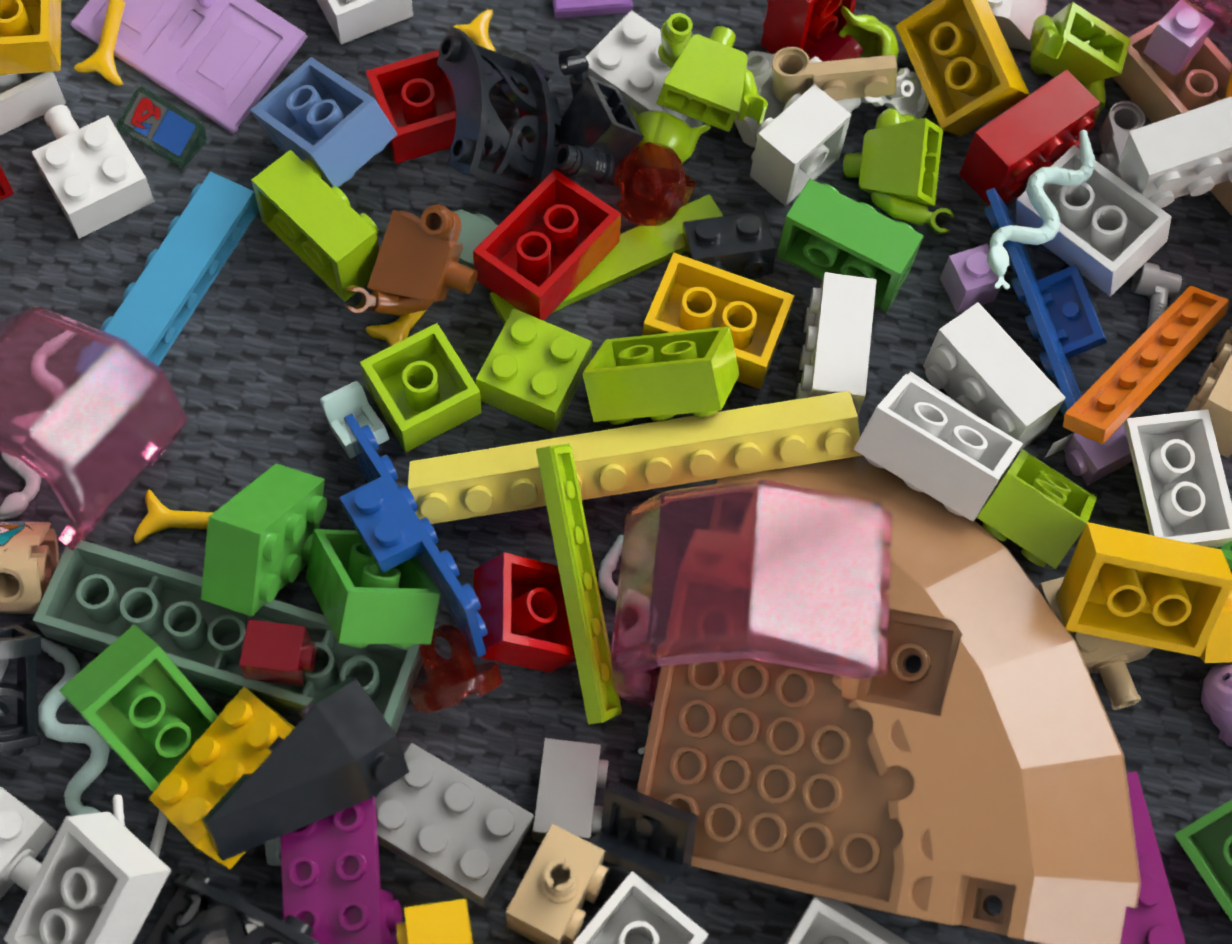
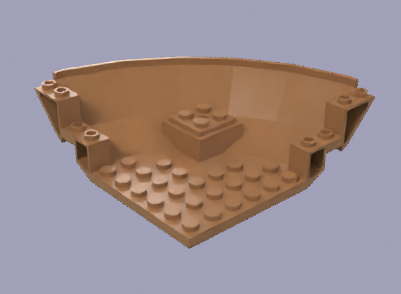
(922, 783)

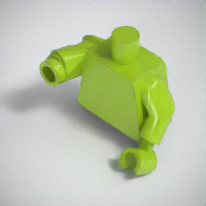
(1081, 45)
(707, 75)
(901, 167)

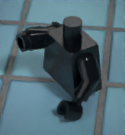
(596, 126)

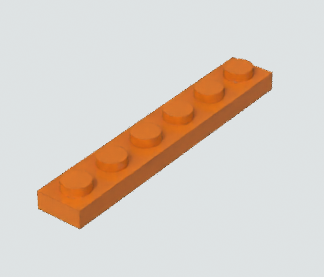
(1145, 365)

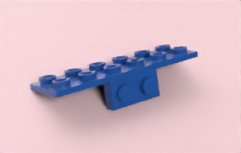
(1058, 308)
(394, 533)

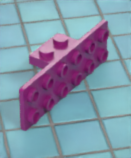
(335, 879)

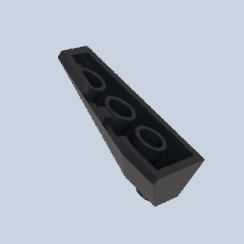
(324, 765)

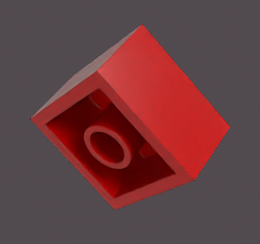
(417, 103)
(523, 613)

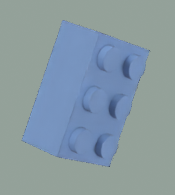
(324, 121)

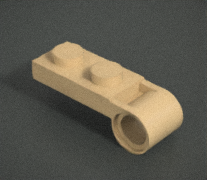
(838, 79)

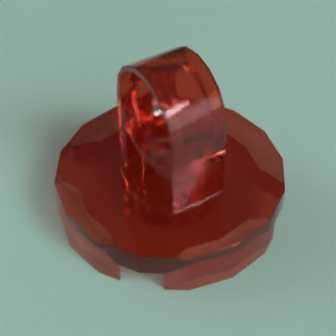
(652, 185)
(452, 677)

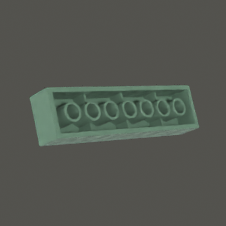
(106, 592)

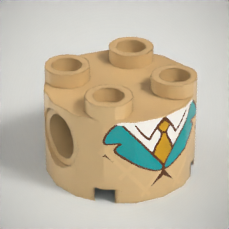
(26, 565)

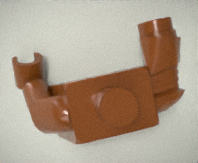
(416, 264)

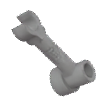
(1157, 286)

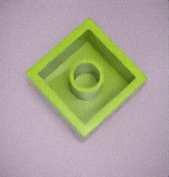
(534, 370)
(421, 387)

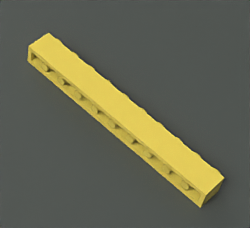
(641, 457)

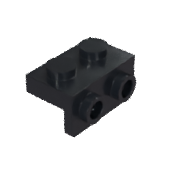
(732, 243)
(645, 835)

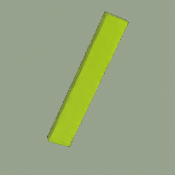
(634, 253)
(578, 582)

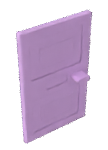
(201, 51)

